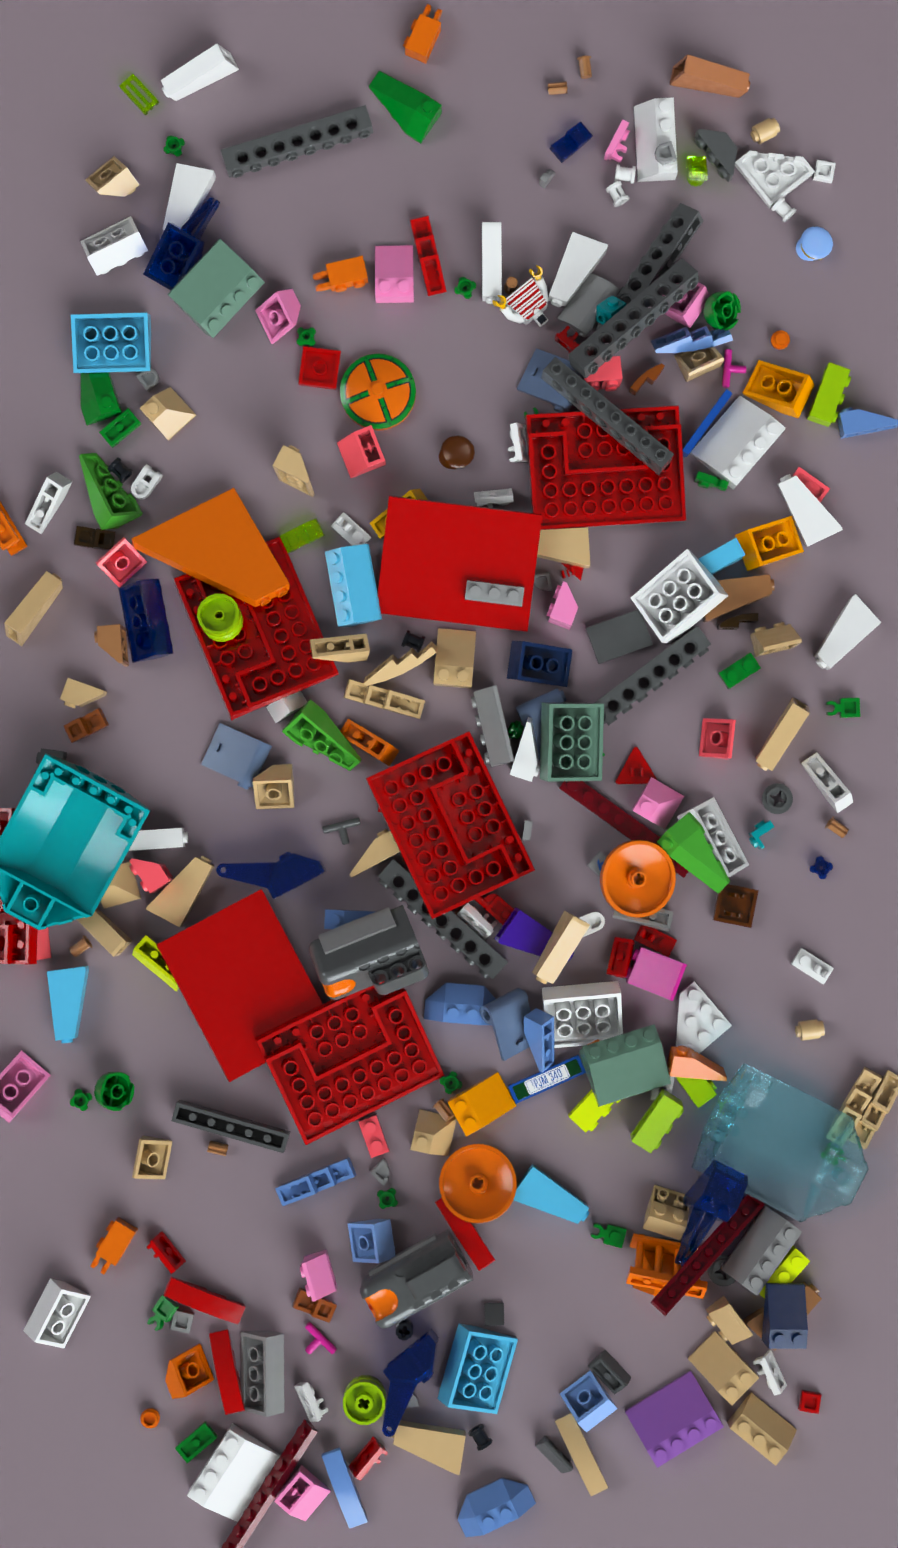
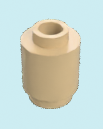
(765, 130)
(810, 1029)

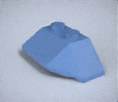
(457, 1003)
(494, 1506)

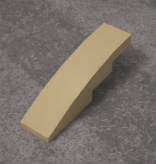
(394, 667)
(384, 699)
(860, 1094)
(877, 1108)
(581, 1454)

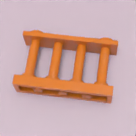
(9, 534)
(657, 1279)

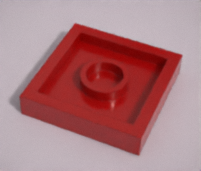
(319, 368)

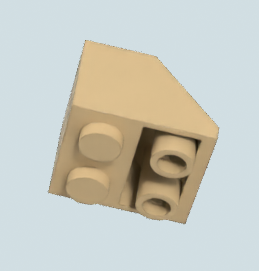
(666, 1213)

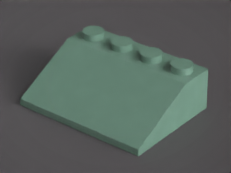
(216, 288)
(571, 741)
(625, 1065)

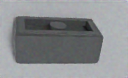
(610, 1372)
(554, 1455)

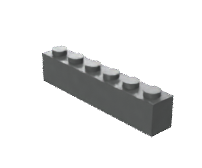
(230, 1126)

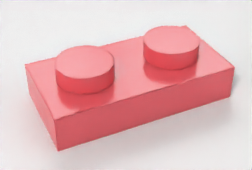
(816, 487)
(373, 1136)

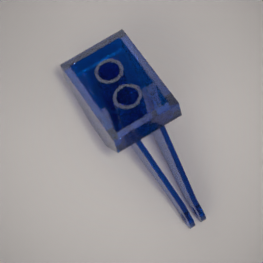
(180, 249)
(277, 876)
(715, 1196)
(404, 1373)

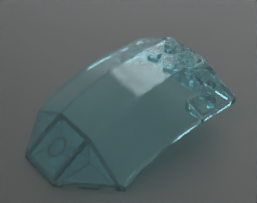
(788, 1144)

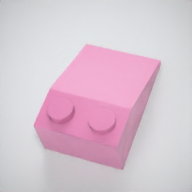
(394, 274)
(690, 306)
(19, 1084)

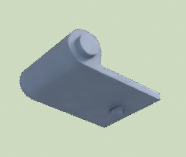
(539, 388)
(533, 710)
(238, 757)
(507, 1018)

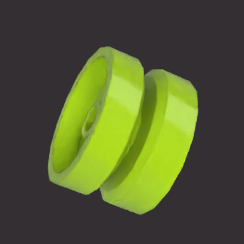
(220, 617)
(364, 1411)

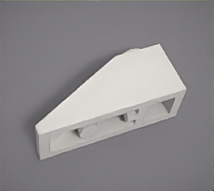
(48, 501)
(526, 758)
(828, 782)

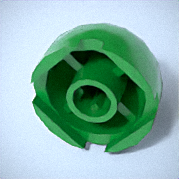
(721, 310)
(114, 1090)

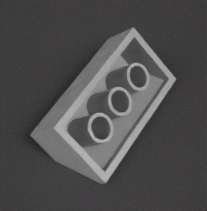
(493, 726)
(761, 1250)
(262, 1372)

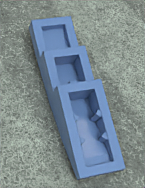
(687, 341)
(315, 1181)
(344, 1487)

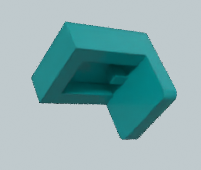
(608, 309)
(761, 828)

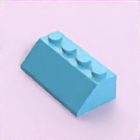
(353, 585)

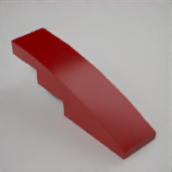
(428, 255)
(468, 1237)
(204, 1300)
(226, 1372)

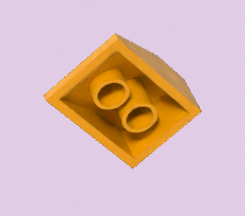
(779, 388)
(769, 543)
(481, 1103)

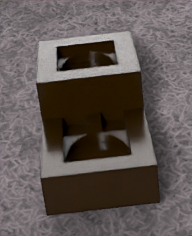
(94, 538)
(733, 623)

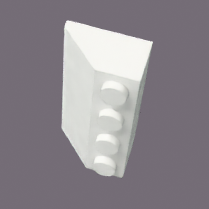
(653, 126)
(719, 835)

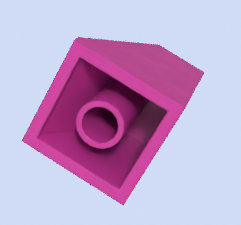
(655, 973)

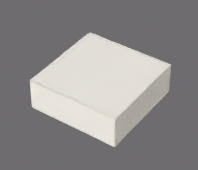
(824, 171)

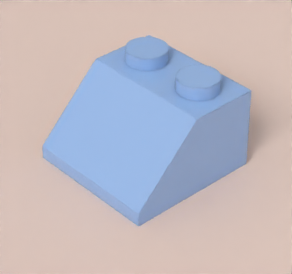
(371, 1241)
(588, 1401)

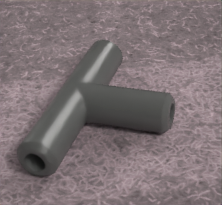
(341, 826)

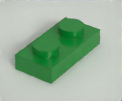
(120, 428)
(739, 670)
(196, 1442)

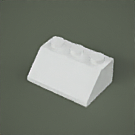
(114, 246)
(56, 1314)

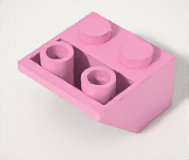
(564, 609)
(318, 1274)
(301, 1494)

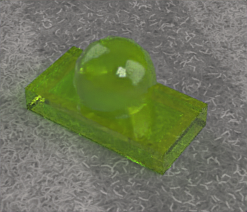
(696, 170)

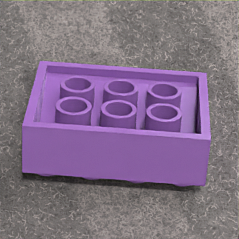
(674, 1419)

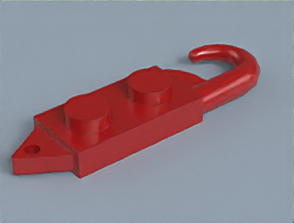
(496, 907)

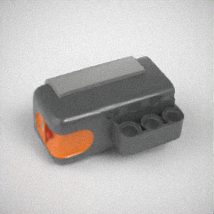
(368, 953)
(415, 1279)

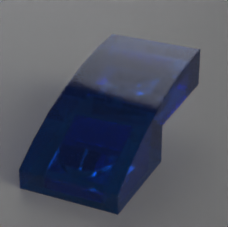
(571, 142)

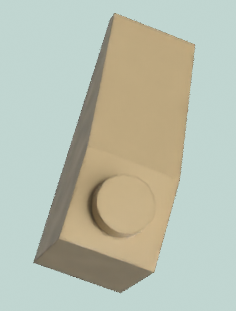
(341, 648)
(378, 851)

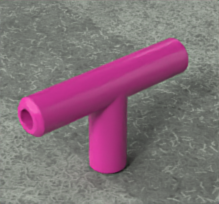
(728, 368)
(319, 1339)

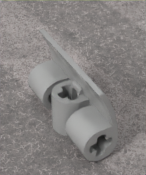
(582, 308)

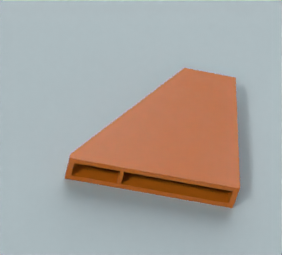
(220, 547)

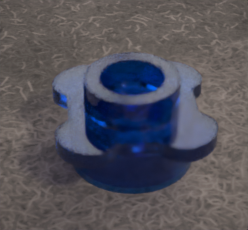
(816, 867)

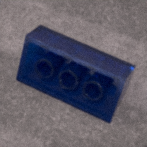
(145, 620)

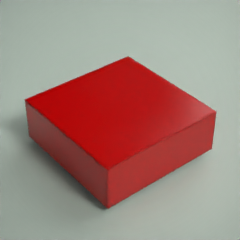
(810, 1401)

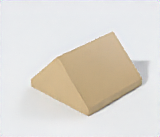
(698, 362)
(152, 1158)

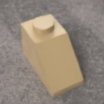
(80, 694)

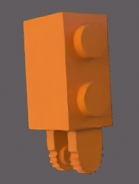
(423, 35)
(343, 275)
(114, 1244)

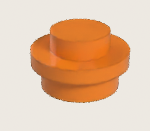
(780, 339)
(150, 1418)

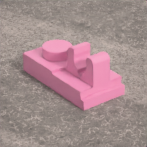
(615, 146)

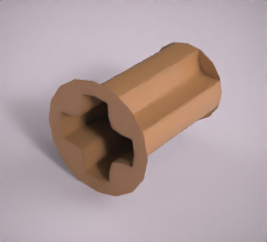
(585, 67)
(557, 88)
(511, 285)
(837, 827)
(80, 946)
(444, 1110)
(217, 1148)

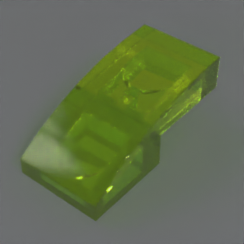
(302, 535)

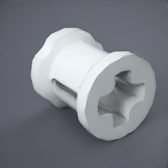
(625, 174)
(617, 194)
(783, 209)

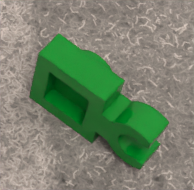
(705, 481)
(847, 707)
(612, 1235)
(164, 1311)

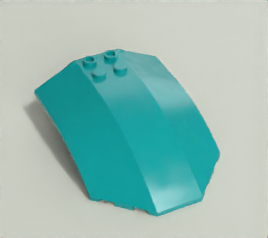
(65, 843)

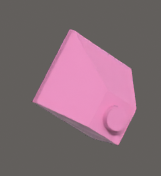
(279, 314)
(658, 803)

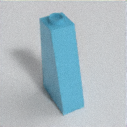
(723, 556)
(67, 999)
(546, 1194)

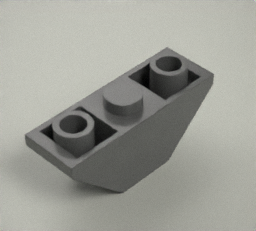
(718, 150)

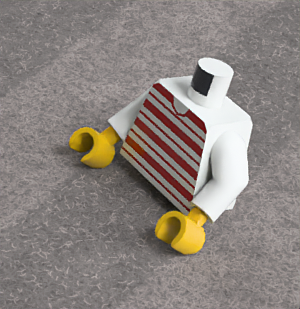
(527, 301)

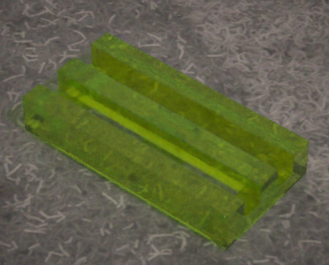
(149, 106)

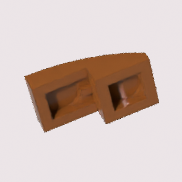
(649, 376)
(86, 725)
(320, 1309)

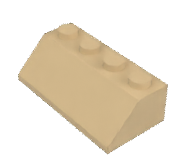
(292, 470)

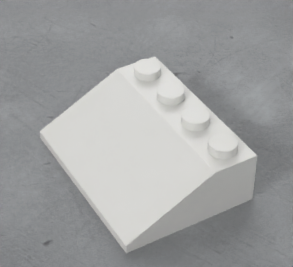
(737, 441)
(678, 597)
(584, 1012)
(233, 1474)

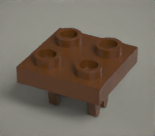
(736, 905)

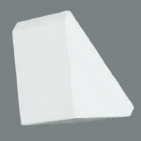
(286, 706)

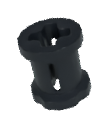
(120, 470)
(413, 641)
(404, 1336)
(480, 1437)

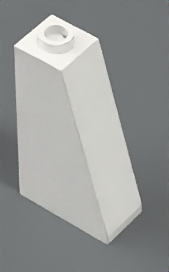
(199, 73)
(187, 193)
(491, 262)
(577, 264)
(808, 513)
(848, 630)
(159, 839)

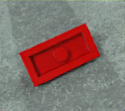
(567, 342)
(655, 940)
(620, 957)
(166, 1252)
(366, 1458)

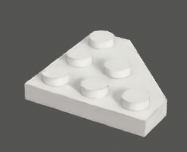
(773, 174)
(698, 1019)

